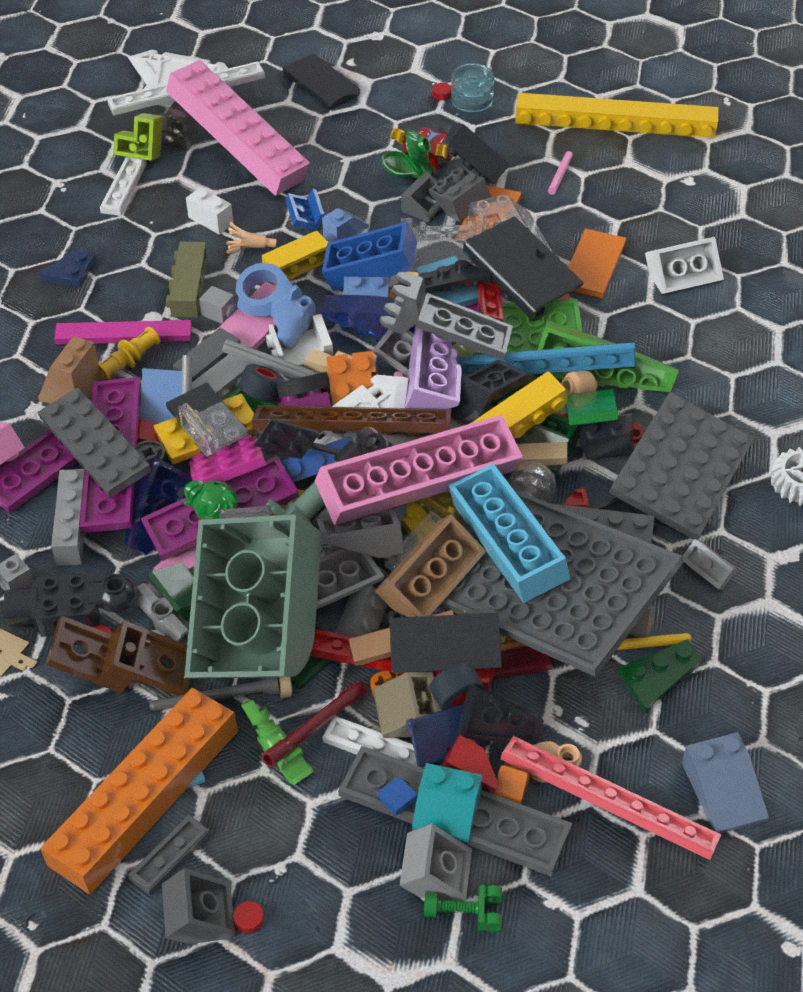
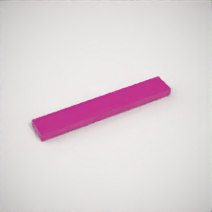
(115, 331)

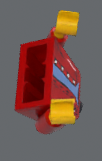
(437, 147)

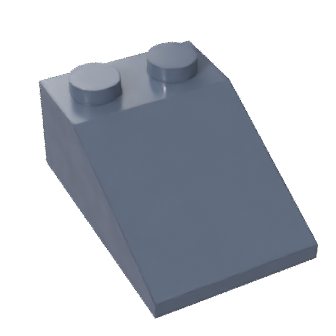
(725, 783)

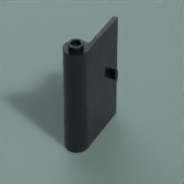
(521, 266)

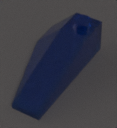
(151, 493)

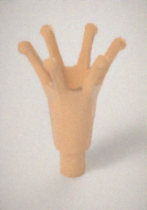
(247, 240)

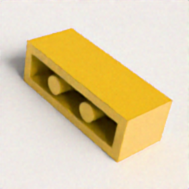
(299, 255)

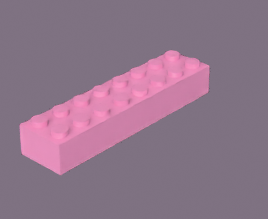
(237, 127)
(415, 469)

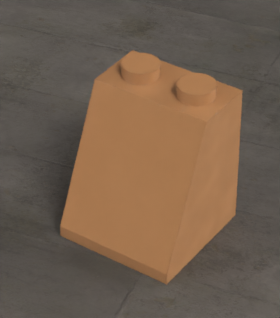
(72, 369)

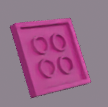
(228, 462)

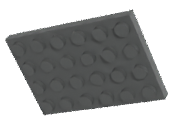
(682, 466)

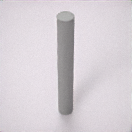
(186, 373)

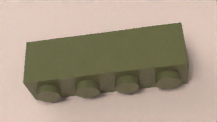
(187, 279)

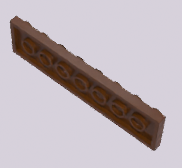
(345, 419)

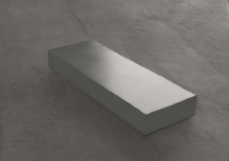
(169, 855)

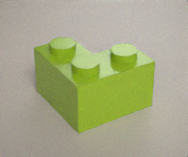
(144, 141)

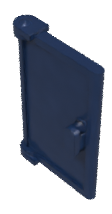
(435, 734)

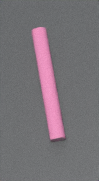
(560, 173)

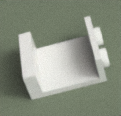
(311, 339)

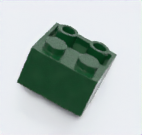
(552, 429)

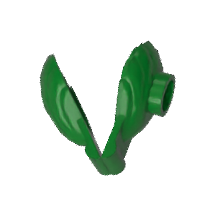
(405, 166)

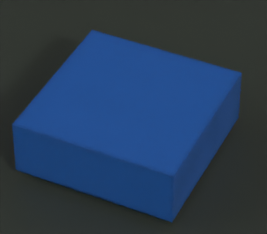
(397, 795)

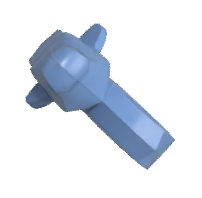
(286, 305)

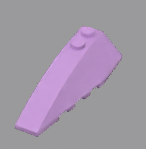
(433, 373)

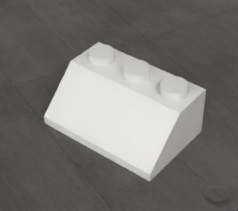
(685, 265)

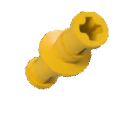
(127, 352)

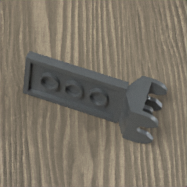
(444, 318)

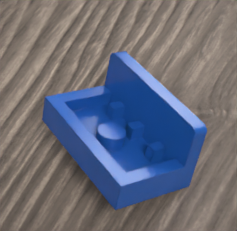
(305, 211)

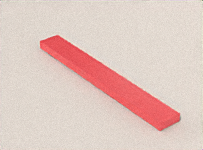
(611, 797)

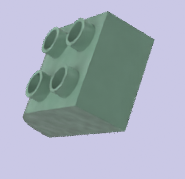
(253, 597)

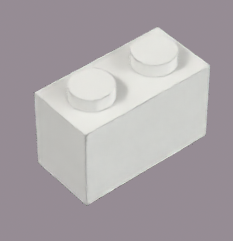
(209, 210)

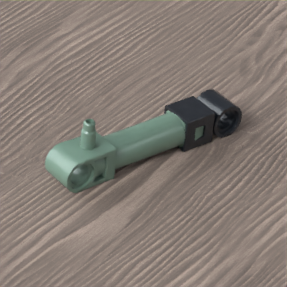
(311, 501)

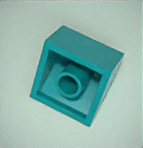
(448, 800)

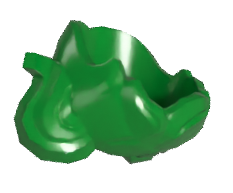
(210, 498)

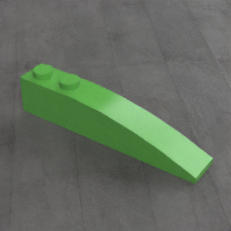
(646, 375)

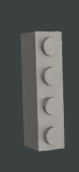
(224, 375)
(67, 536)

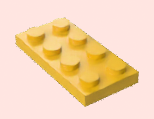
(179, 444)

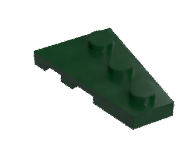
(657, 673)

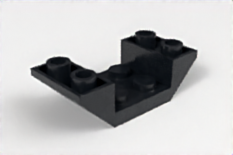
(486, 386)

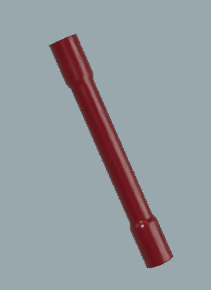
(285, 746)

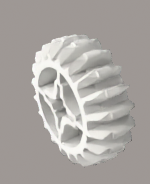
(788, 475)

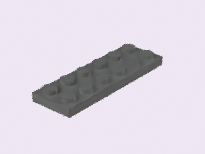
(94, 442)

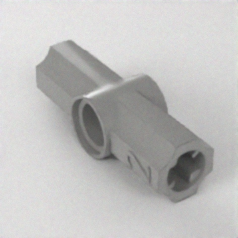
(162, 613)

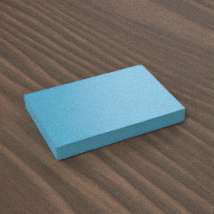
(459, 294)

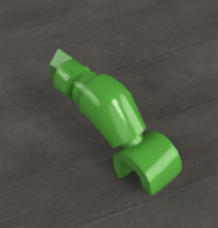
(293, 765)

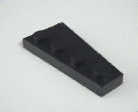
(456, 274)

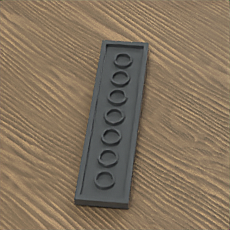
(499, 824)

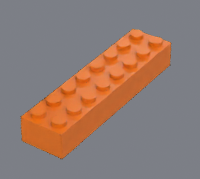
(139, 791)

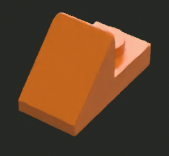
(512, 783)

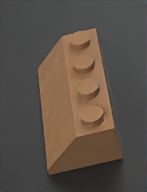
(431, 569)

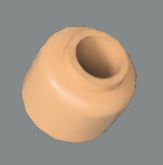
(579, 382)

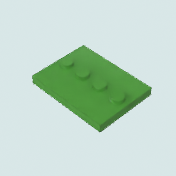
(527, 333)

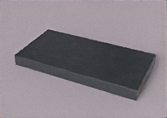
(321, 80)
(443, 641)

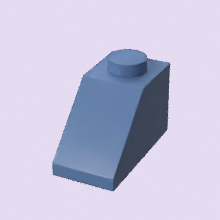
(342, 224)

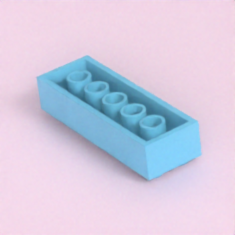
(509, 533)

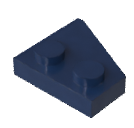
(70, 269)

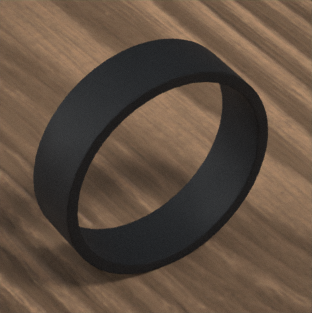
(303, 384)

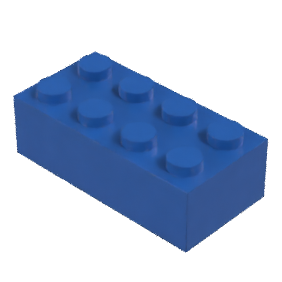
(370, 254)

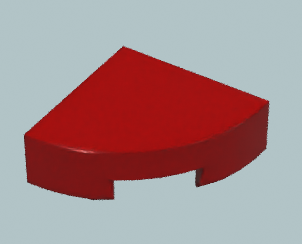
(578, 499)

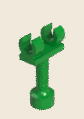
(491, 895)

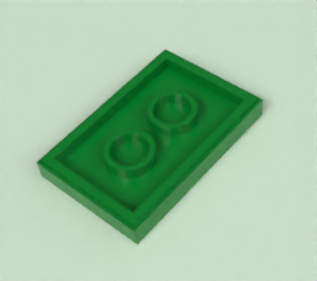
(591, 407)

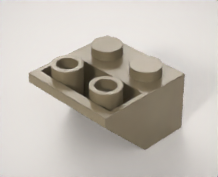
(403, 699)

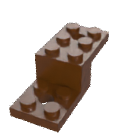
(119, 657)

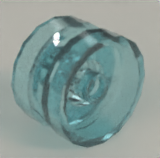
(472, 87)

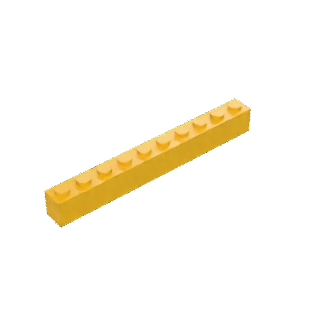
(617, 115)

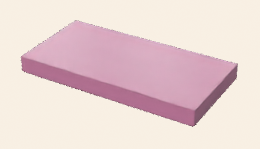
(248, 328)

